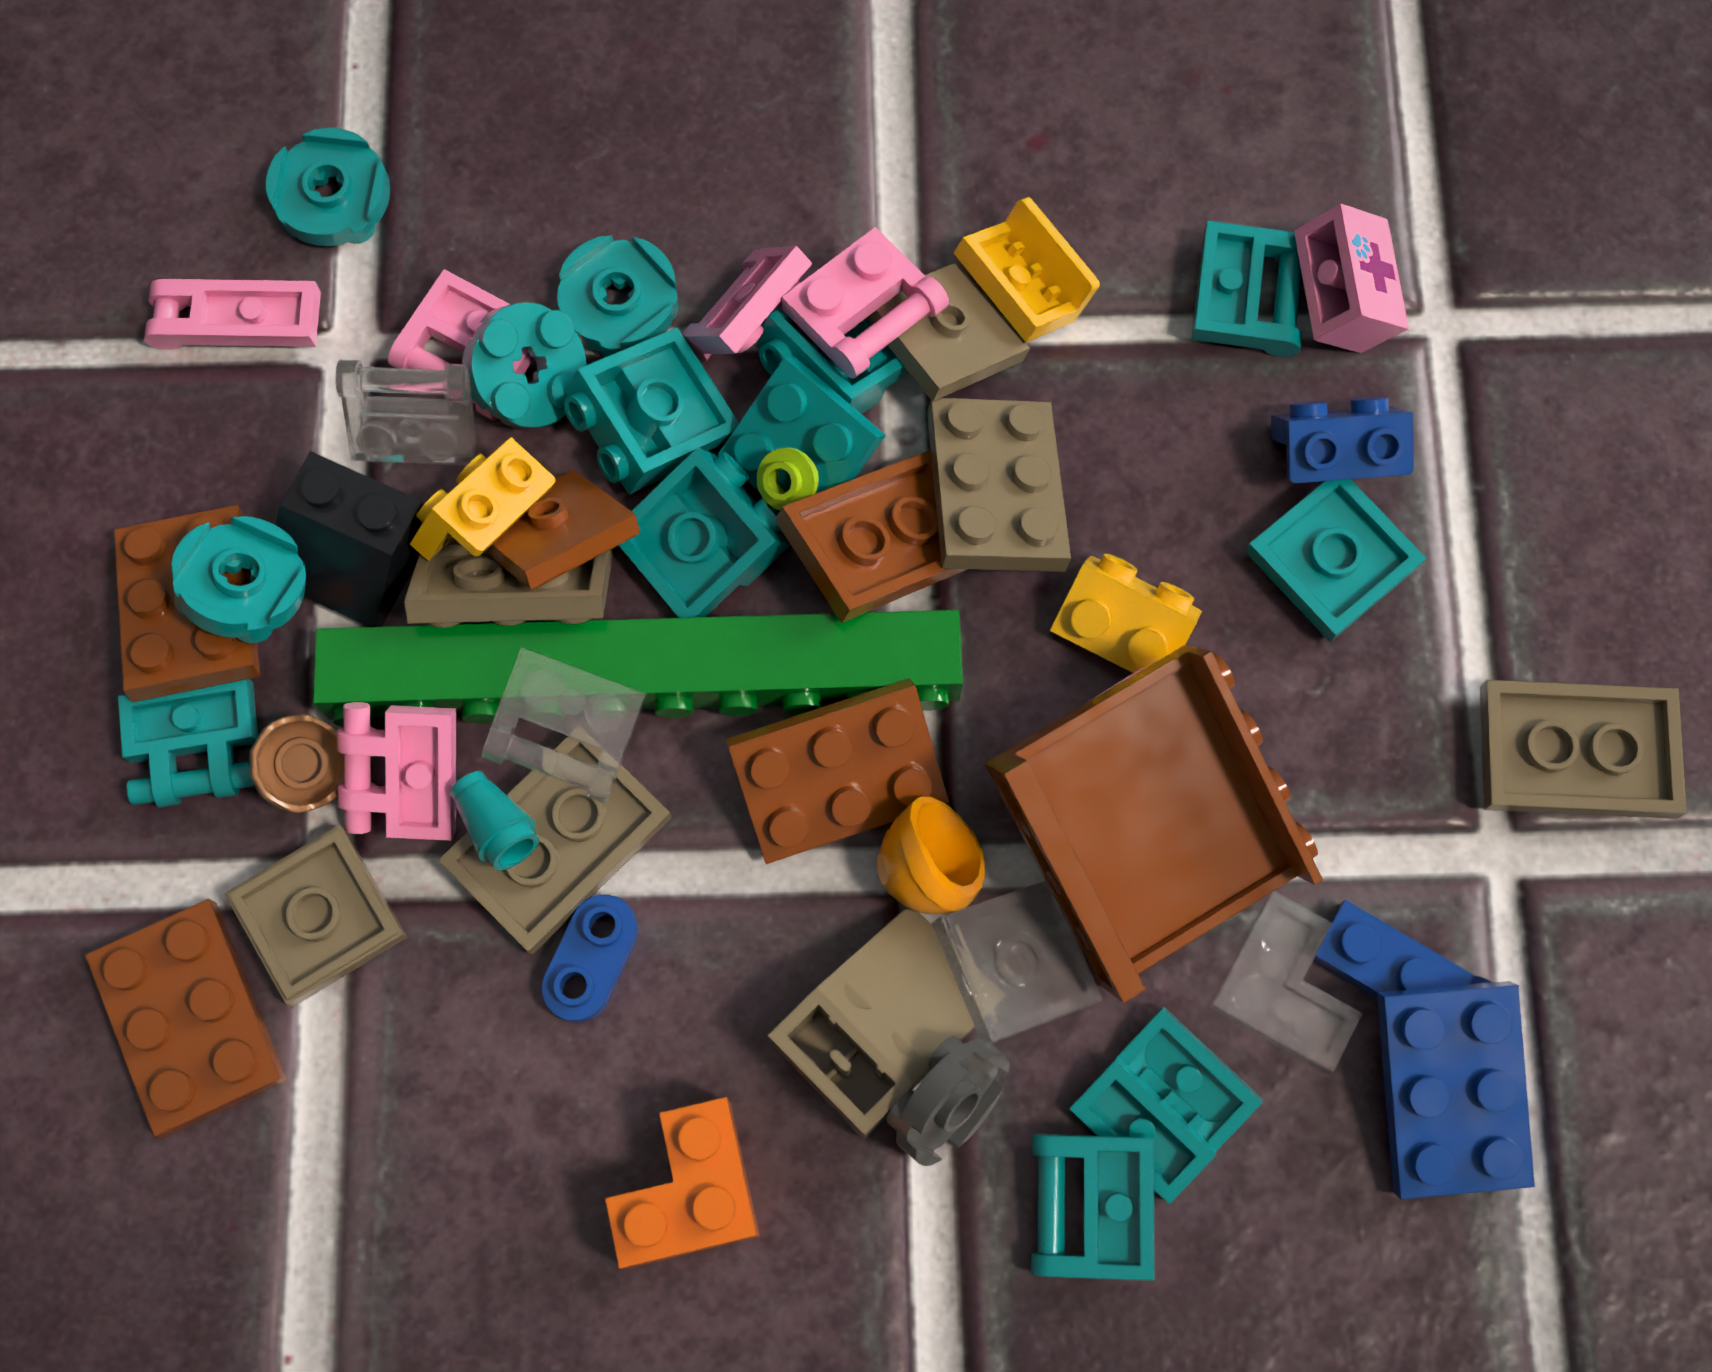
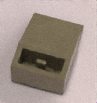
(876, 1022)

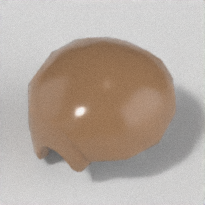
(297, 763)

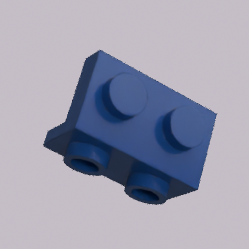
(1347, 443)

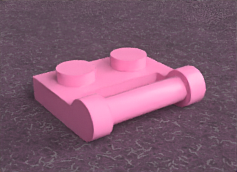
(854, 288)
(451, 315)
(738, 315)

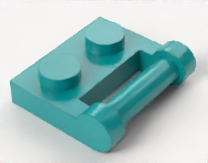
(1232, 285)
(1116, 1207)

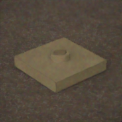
(960, 342)
(315, 916)

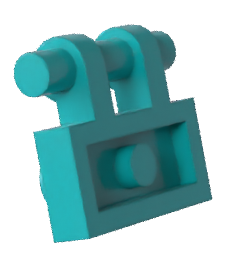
(186, 724)

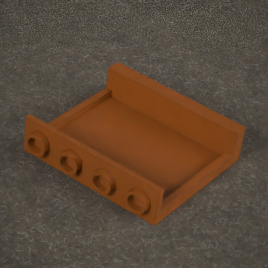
(1153, 814)

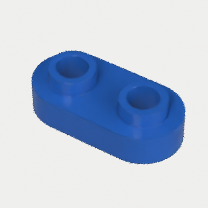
(590, 957)

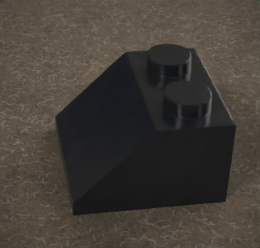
(350, 538)

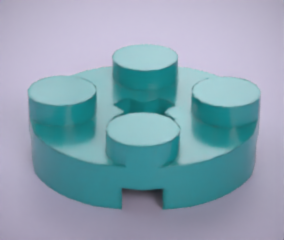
(337, 218)
(622, 263)
(498, 343)
(233, 610)

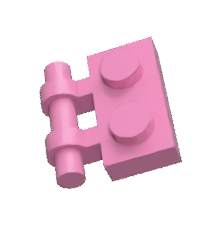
(418, 768)

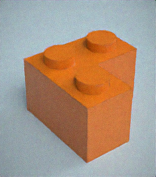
(705, 1202)

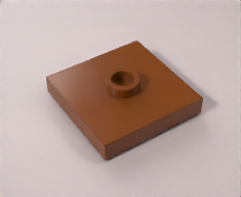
(563, 531)

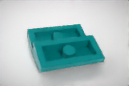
(1171, 1091)

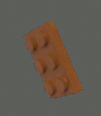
(870, 537)
(158, 644)
(836, 770)
(185, 1018)

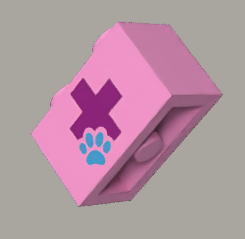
(1351, 279)

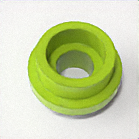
(802, 473)

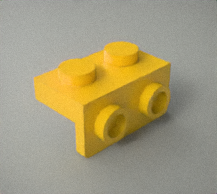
(1029, 271)
(484, 503)
(1123, 615)

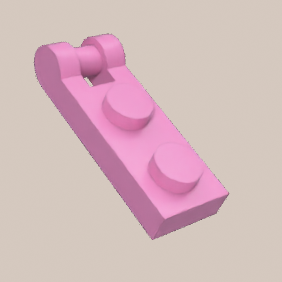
(233, 313)

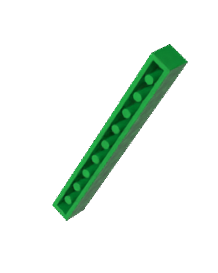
(676, 661)

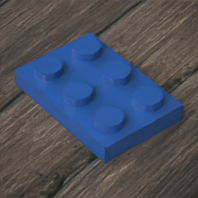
(1455, 1089)

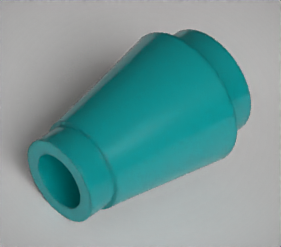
(494, 822)

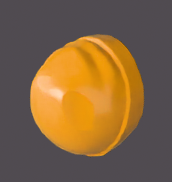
(931, 859)

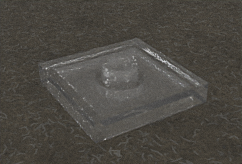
(1016, 962)

